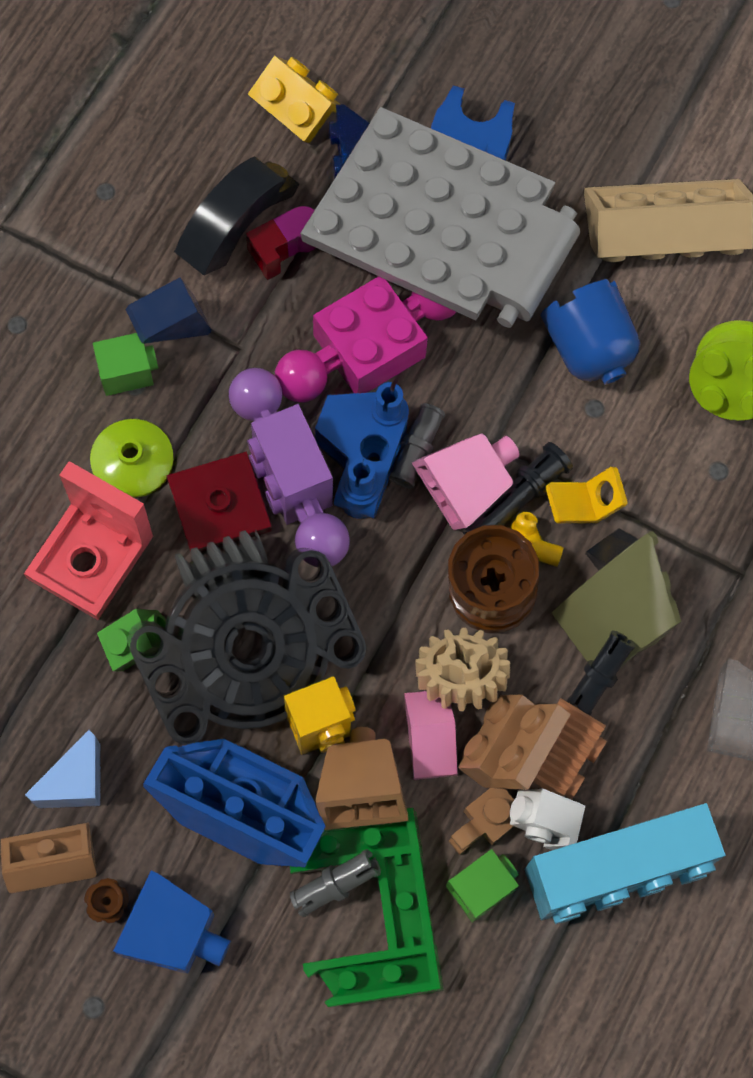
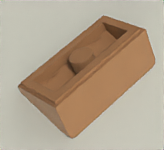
(48, 858)

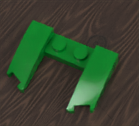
(412, 958)

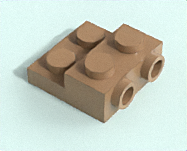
(512, 742)

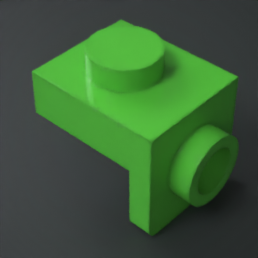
(115, 638)

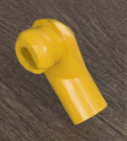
(547, 552)

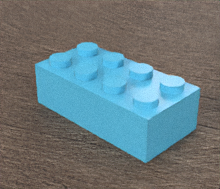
(623, 862)

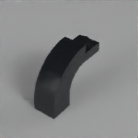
(230, 210)

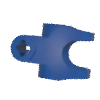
(488, 136)

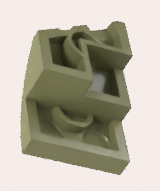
(623, 597)

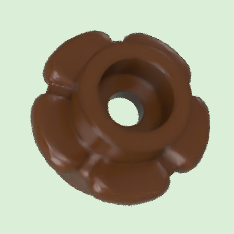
(95, 896)

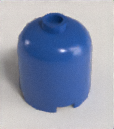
(594, 332)

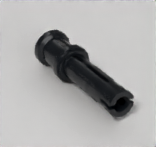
(529, 484)

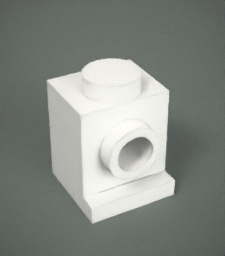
(547, 817)

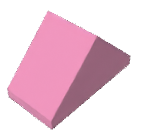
(430, 737)

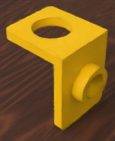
(582, 500)

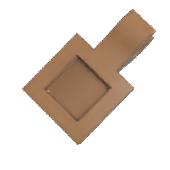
(488, 818)

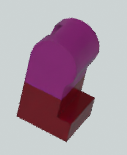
(278, 240)

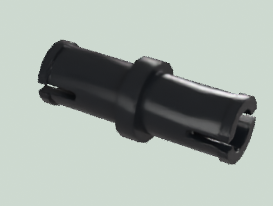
(601, 672)

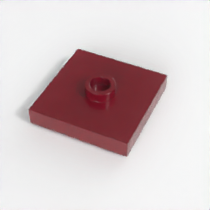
(219, 501)

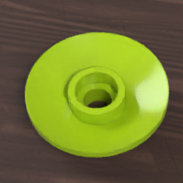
(134, 475)

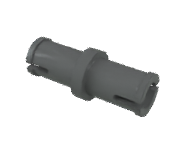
(417, 444)
(335, 883)

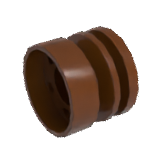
(497, 556)

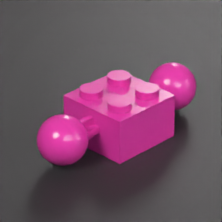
(362, 336)

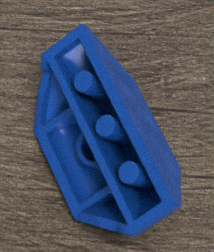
(238, 801)

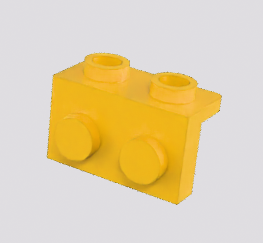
(294, 97)

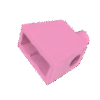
(467, 477)

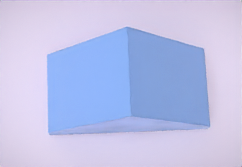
(73, 779)

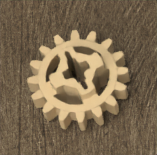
(462, 669)

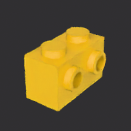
(320, 715)

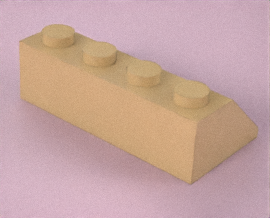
(669, 219)

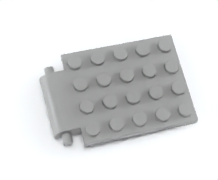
(444, 220)

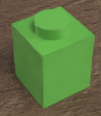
(124, 363)
(483, 884)

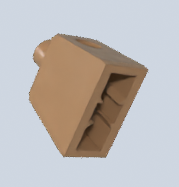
(360, 783)

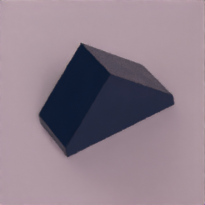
(168, 314)

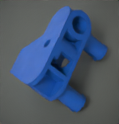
(362, 428)

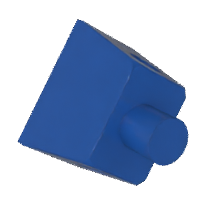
(169, 929)

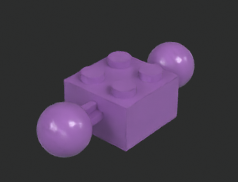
(291, 463)

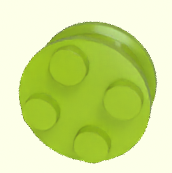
(724, 371)

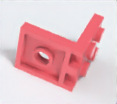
(97, 522)

